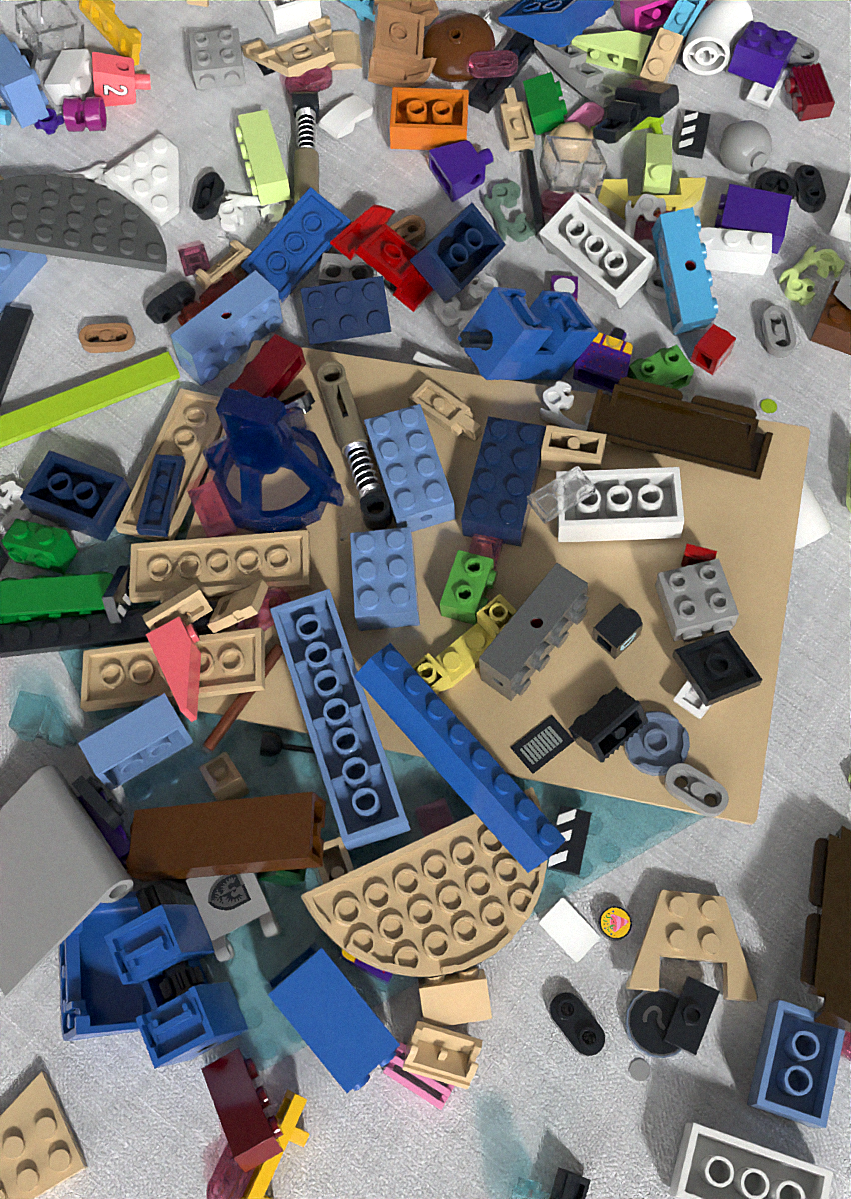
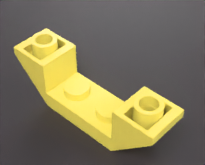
(615, 195)
(464, 653)

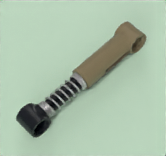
(305, 157)
(354, 444)

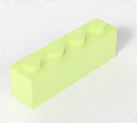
(263, 157)

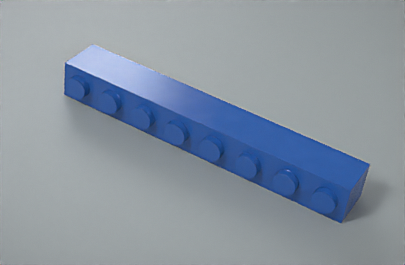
(459, 758)

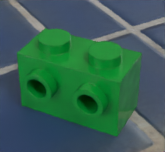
(544, 102)
(39, 546)

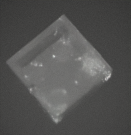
(58, 29)
(573, 165)

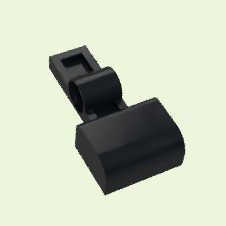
(633, 104)

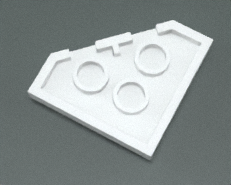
(150, 179)

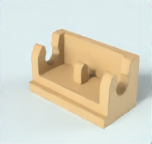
(230, 262)
(442, 1054)

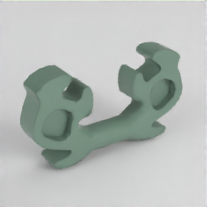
(507, 195)

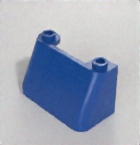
(90, 987)

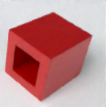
(713, 349)

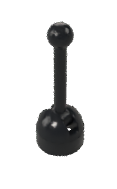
(272, 745)

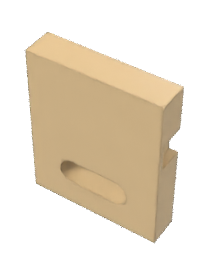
(238, 606)

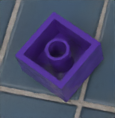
(762, 54)

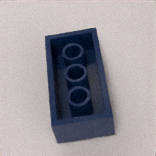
(503, 479)

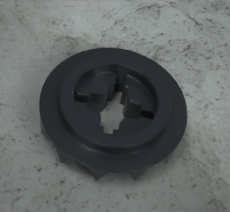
(770, 179)

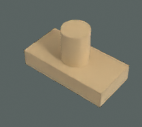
(187, 605)

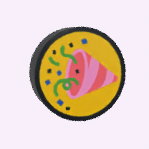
(614, 923)

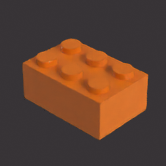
(427, 117)

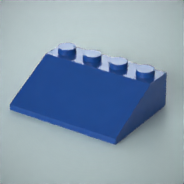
(554, 20)

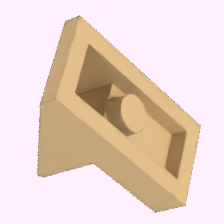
(224, 778)

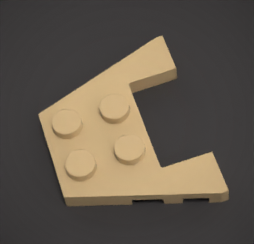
(297, 55)
(692, 929)

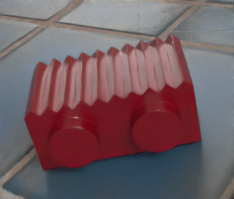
(809, 92)

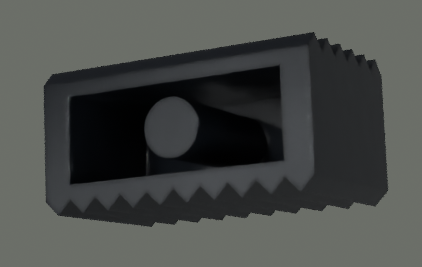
(608, 724)

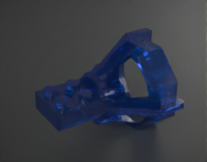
(259, 442)

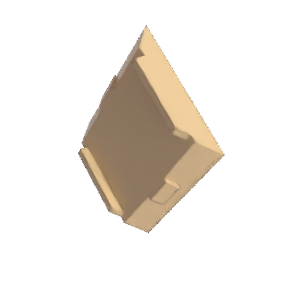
(346, 50)

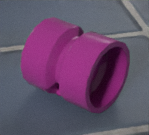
(93, 111)

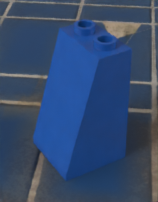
(332, 1018)

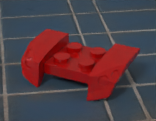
(386, 253)

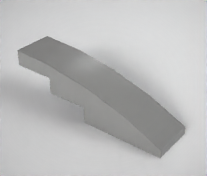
(572, 66)

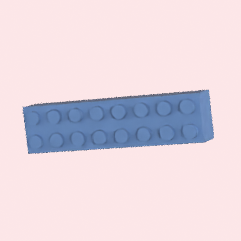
(339, 721)

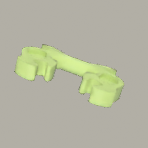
(825, 260)

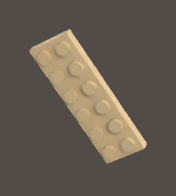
(186, 432)
(220, 564)
(131, 673)

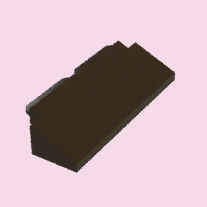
(696, 432)
(828, 933)

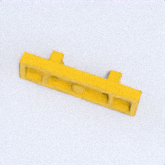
(123, 39)
(287, 1116)

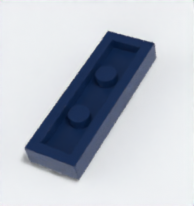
(161, 495)

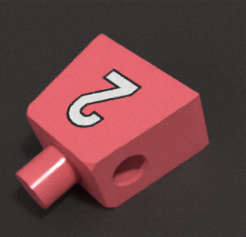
(116, 79)

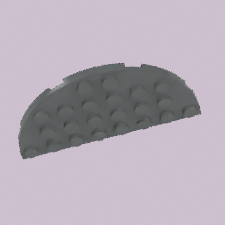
(77, 222)

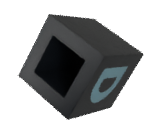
(618, 630)

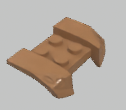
(399, 42)

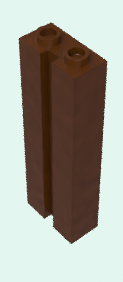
(227, 837)

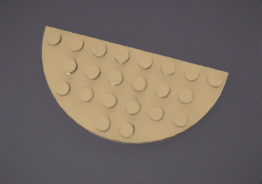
(431, 902)

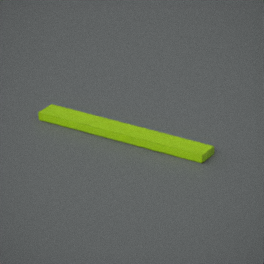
(86, 398)

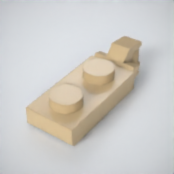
(516, 122)
(445, 410)

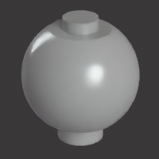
(745, 146)

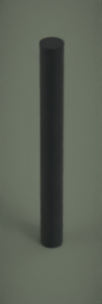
(534, 191)

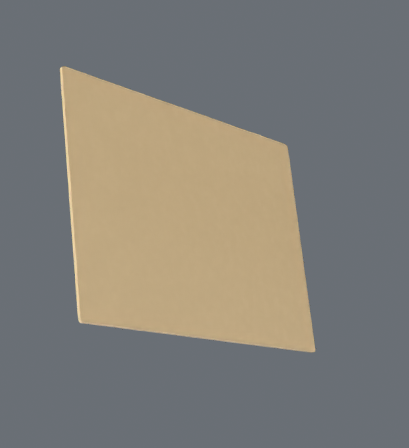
(737, 516)

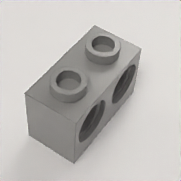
(338, 268)

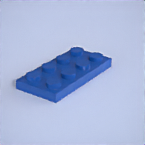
(297, 243)

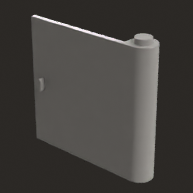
(50, 873)

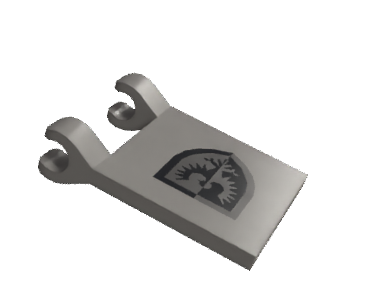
(228, 904)

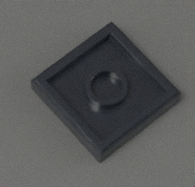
(717, 667)

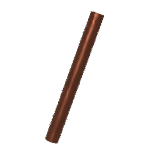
(239, 703)

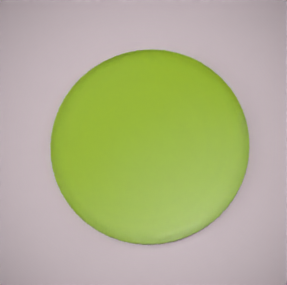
(768, 406)

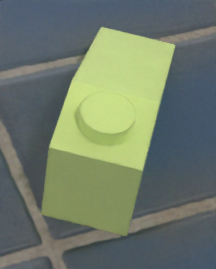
(615, 50)
(657, 164)

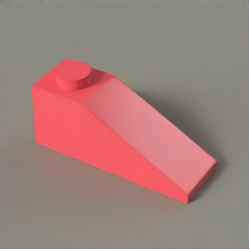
(180, 662)

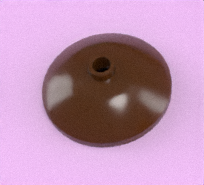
(454, 53)

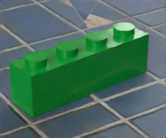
(52, 597)

